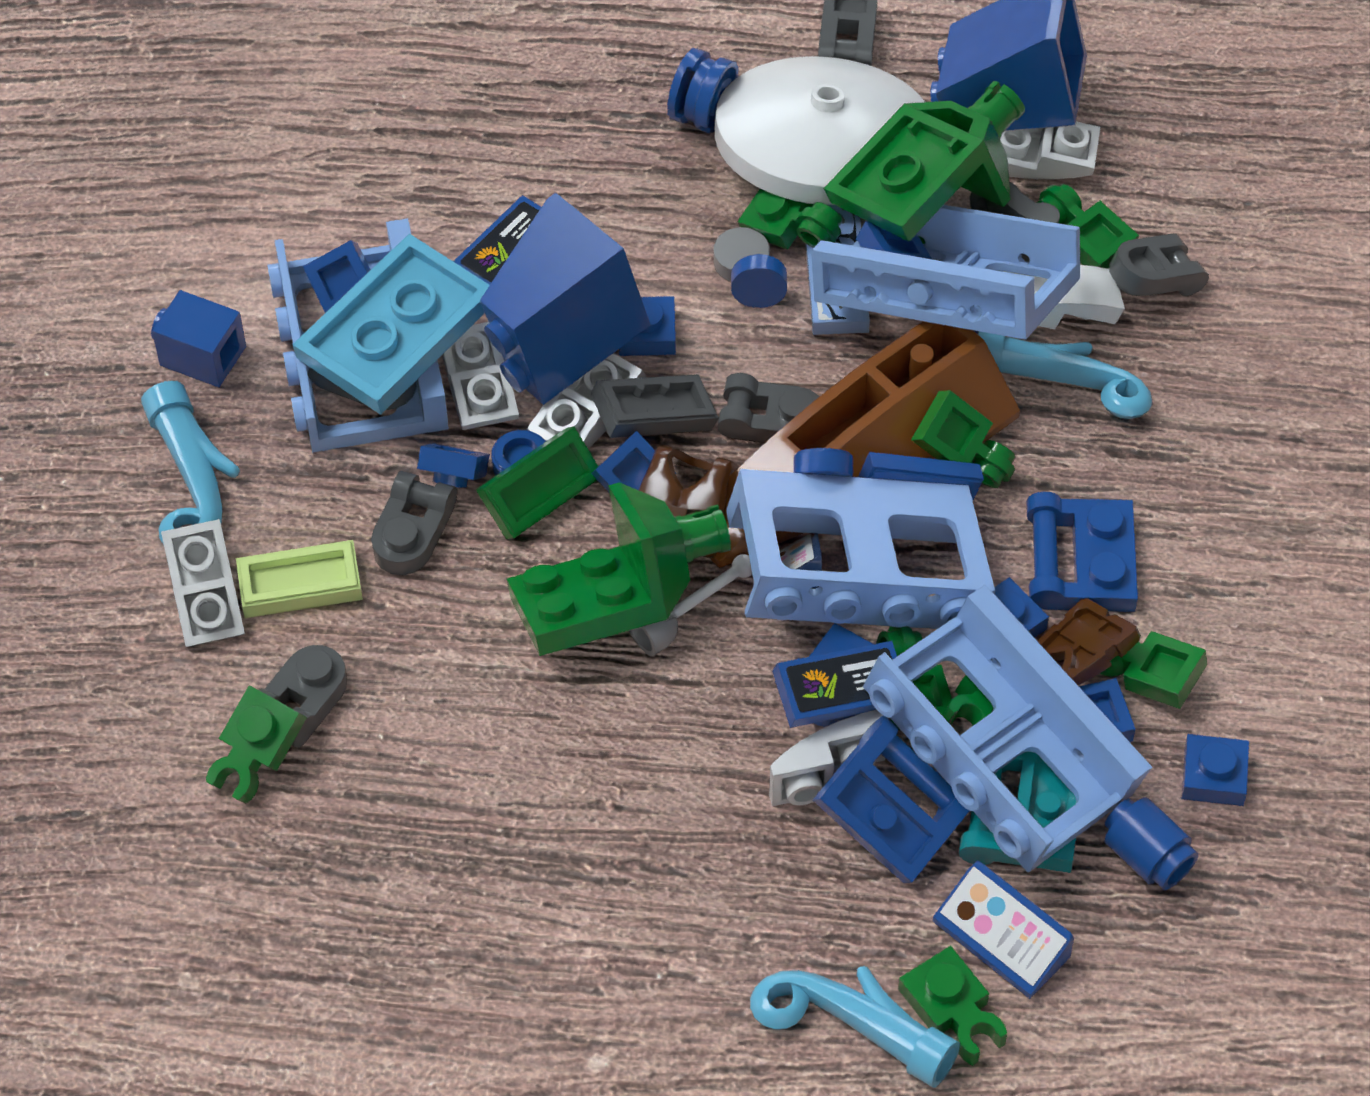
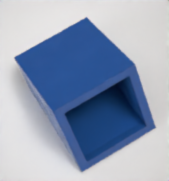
(1022, 45)
(561, 302)

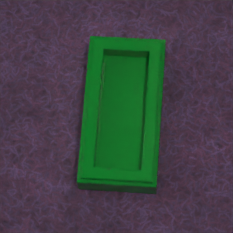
(539, 482)

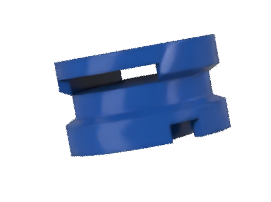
(699, 87)

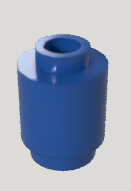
(1150, 842)

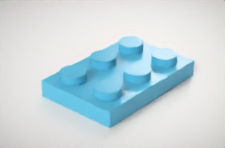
(393, 324)

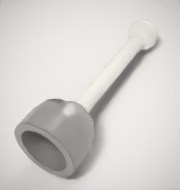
(660, 635)

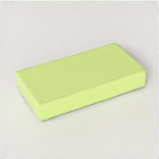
(298, 579)

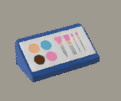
(1004, 929)

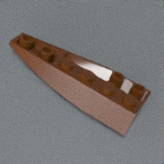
(883, 406)

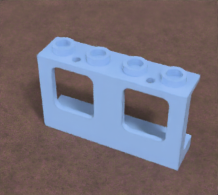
(965, 285)
(420, 415)
(868, 518)
(1033, 711)

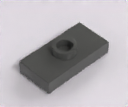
(654, 405)

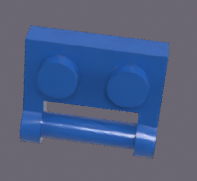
(1101, 552)
(881, 813)

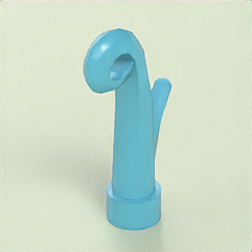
(1068, 363)
(194, 454)
(875, 1015)

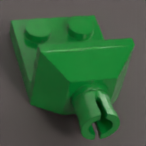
(926, 158)
(622, 585)

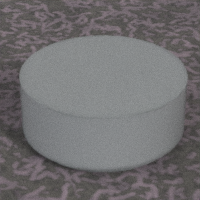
(735, 245)

